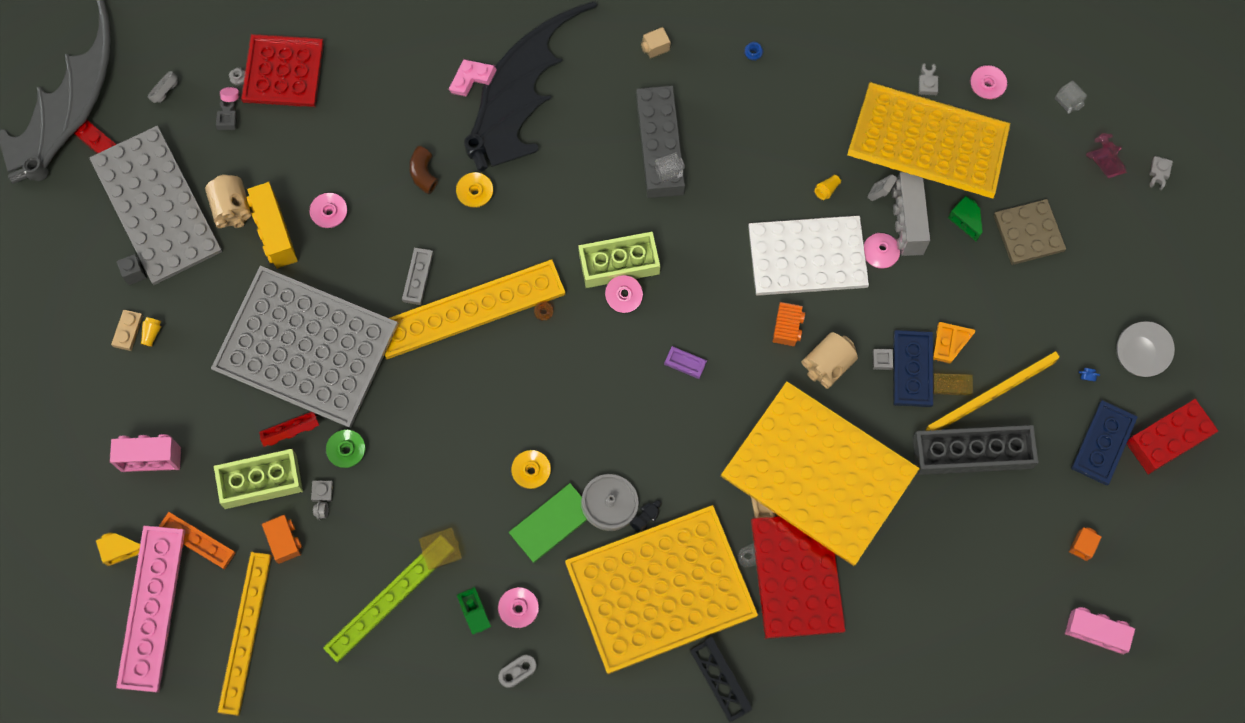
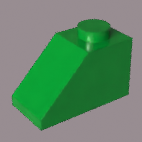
(967, 217)
(473, 611)

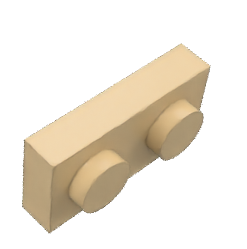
(127, 330)

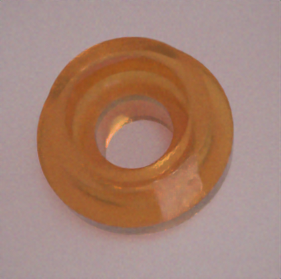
(543, 305)

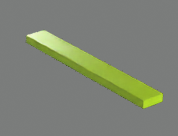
(378, 609)

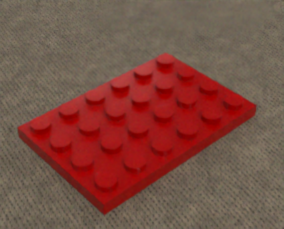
(795, 581)

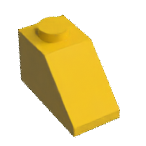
(116, 548)

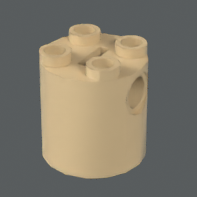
(228, 201)
(830, 359)

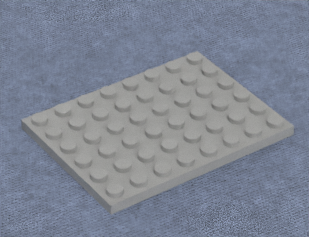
(305, 346)

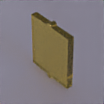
(440, 548)

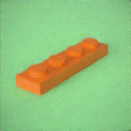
(200, 542)

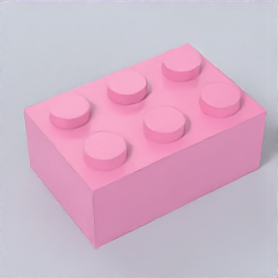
(145, 453)

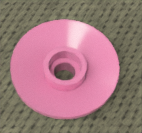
(991, 76)
(325, 203)
(878, 257)
(618, 300)
(514, 598)

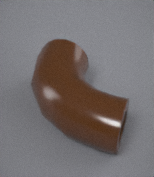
(419, 170)

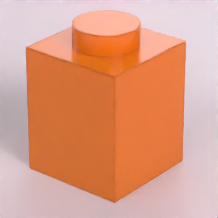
(1085, 543)

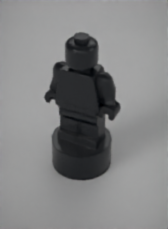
(649, 512)

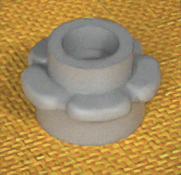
(237, 80)
(321, 510)

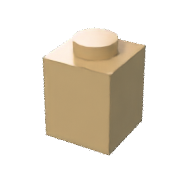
(656, 43)

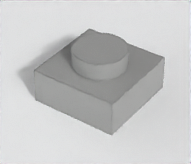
(882, 359)
(322, 491)

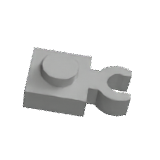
(927, 82)
(1160, 170)

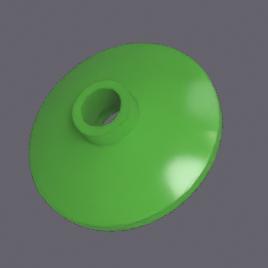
(342, 440)

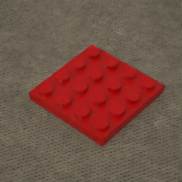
(282, 70)

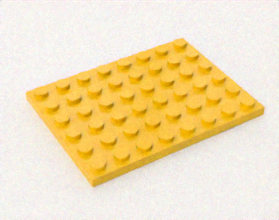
(930, 140)
(820, 473)
(660, 589)

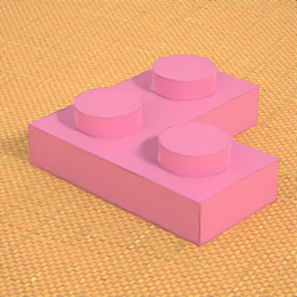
(468, 74)

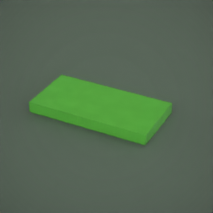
(549, 523)

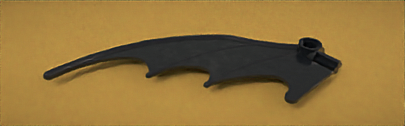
(512, 96)

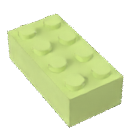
(619, 256)
(258, 479)

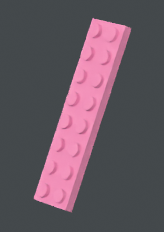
(151, 609)

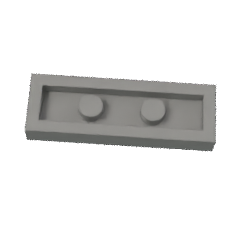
(417, 276)

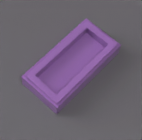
(685, 362)

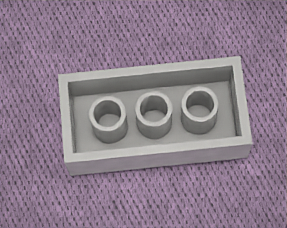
(911, 214)

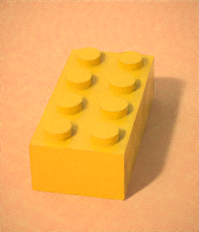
(271, 225)

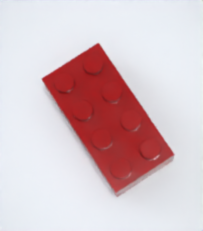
(1171, 436)

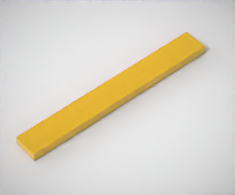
(994, 392)
(244, 634)

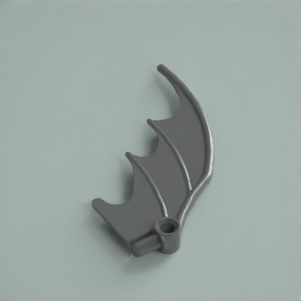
(60, 112)

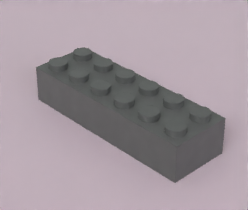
(658, 137)
(975, 450)

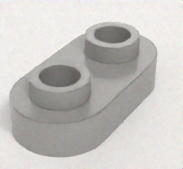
(159, 92)
(516, 670)

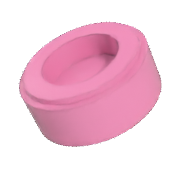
(229, 94)

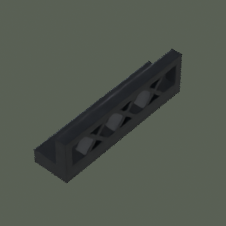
(727, 675)

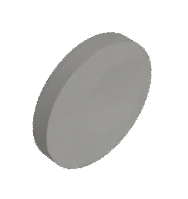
(1145, 349)
(609, 502)

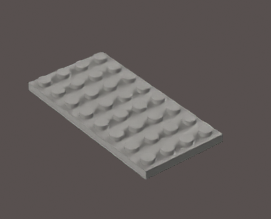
(155, 205)

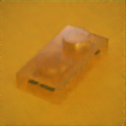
(952, 384)

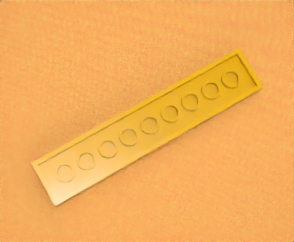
(474, 307)

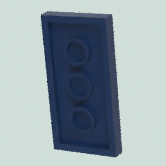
(913, 368)
(1104, 442)

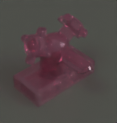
(1107, 157)

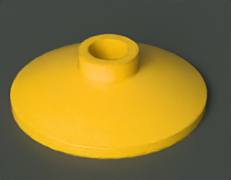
(474, 182)
(528, 460)

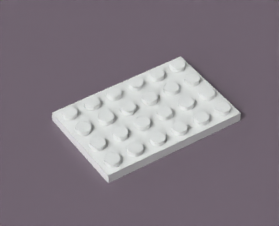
(808, 255)

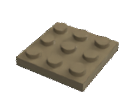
(1029, 232)

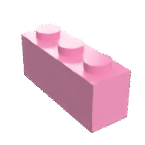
(1100, 630)

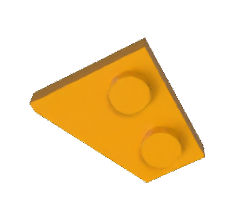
(950, 341)

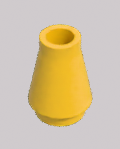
(827, 187)
(150, 330)

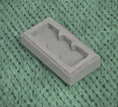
(882, 187)

